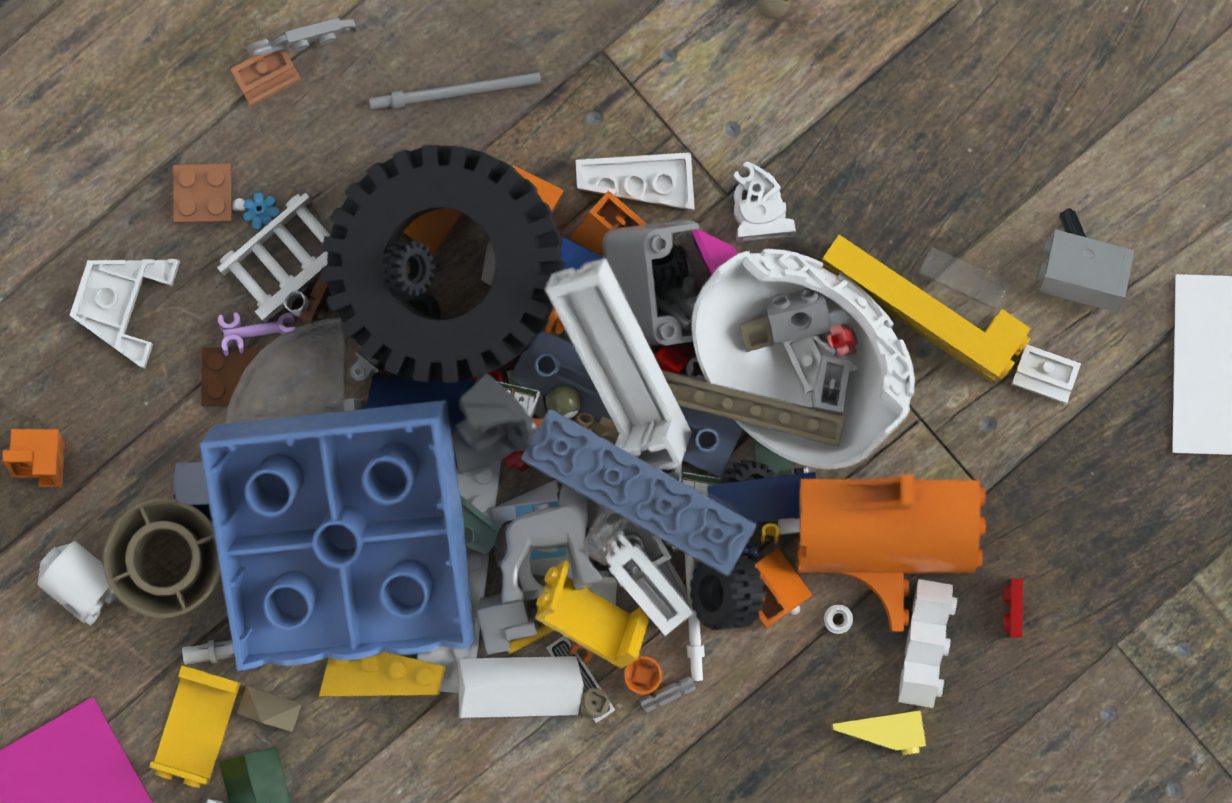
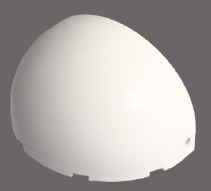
(875, 393)

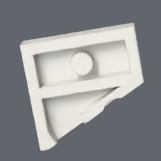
(806, 357)

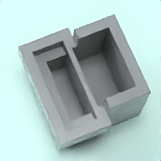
(505, 622)

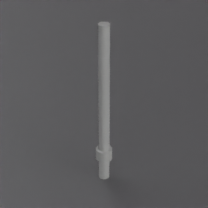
(399, 99)

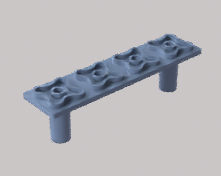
(557, 362)
(638, 492)

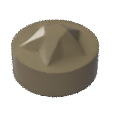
(594, 703)

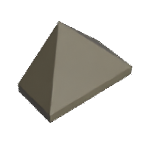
(269, 709)

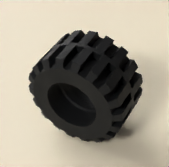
(727, 600)

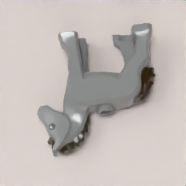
(544, 529)

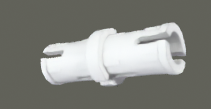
(207, 652)

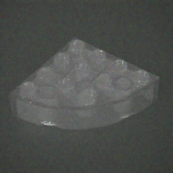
(294, 376)

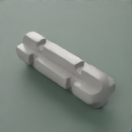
(667, 694)

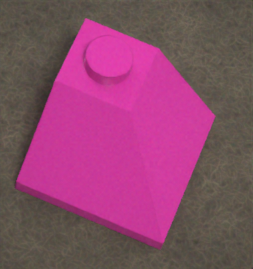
(712, 250)

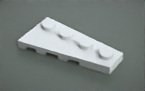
(645, 178)

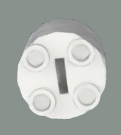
(76, 581)

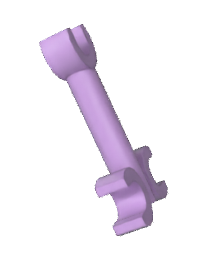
(234, 333)

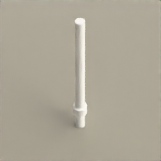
(695, 649)

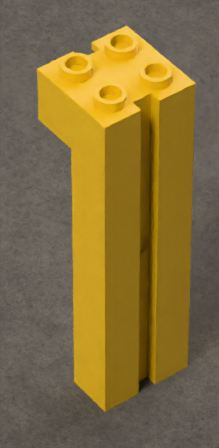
(983, 352)

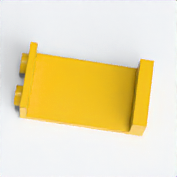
(590, 618)
(195, 726)

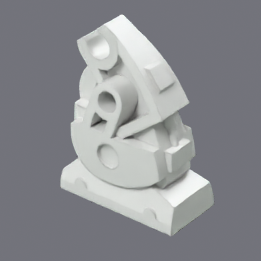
(763, 211)

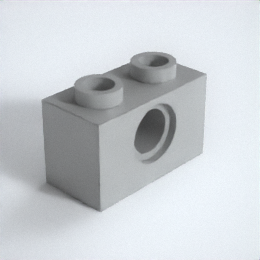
(798, 315)

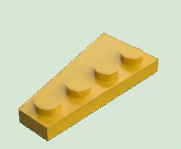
(381, 676)

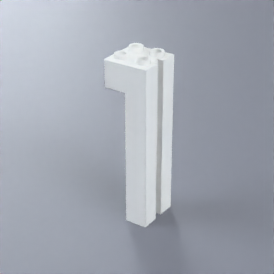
(620, 364)

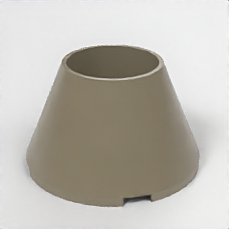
(126, 552)

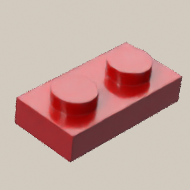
(1013, 621)

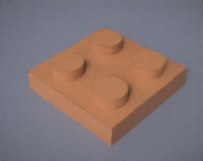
(202, 193)

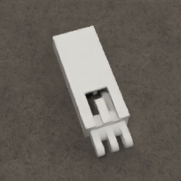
(652, 590)

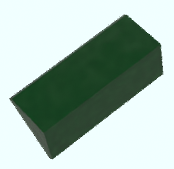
(255, 778)

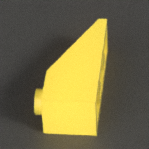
(893, 732)

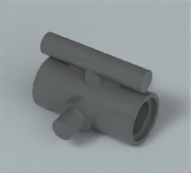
(678, 302)

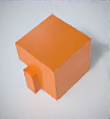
(36, 455)

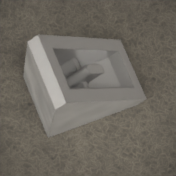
(830, 385)

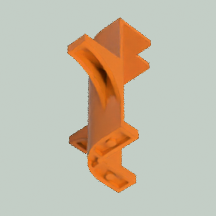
(888, 530)

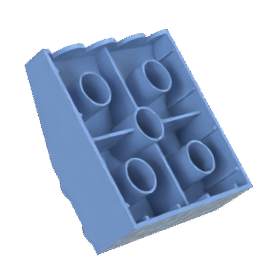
(340, 534)

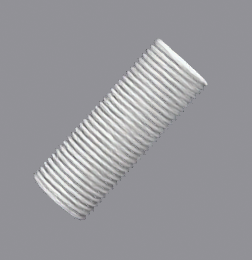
(290, 297)

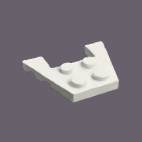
(108, 298)

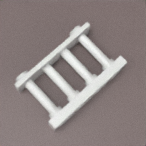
(312, 267)

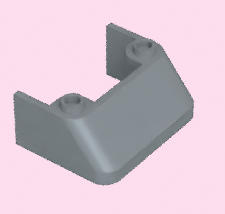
(629, 258)

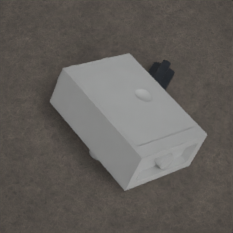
(1084, 267)

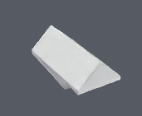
(519, 686)

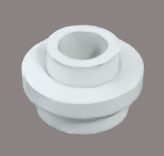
(838, 609)

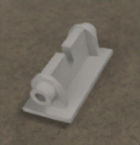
(365, 368)

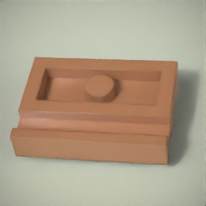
(265, 75)

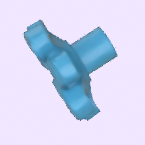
(263, 216)

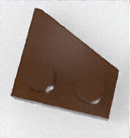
(316, 308)
(223, 373)

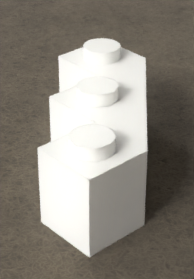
(926, 643)

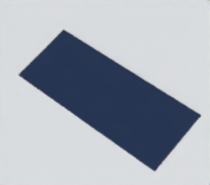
(761, 498)

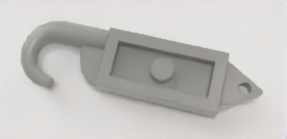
(300, 38)

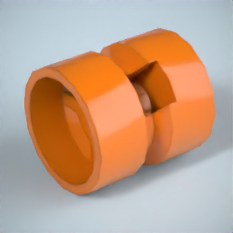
(643, 675)

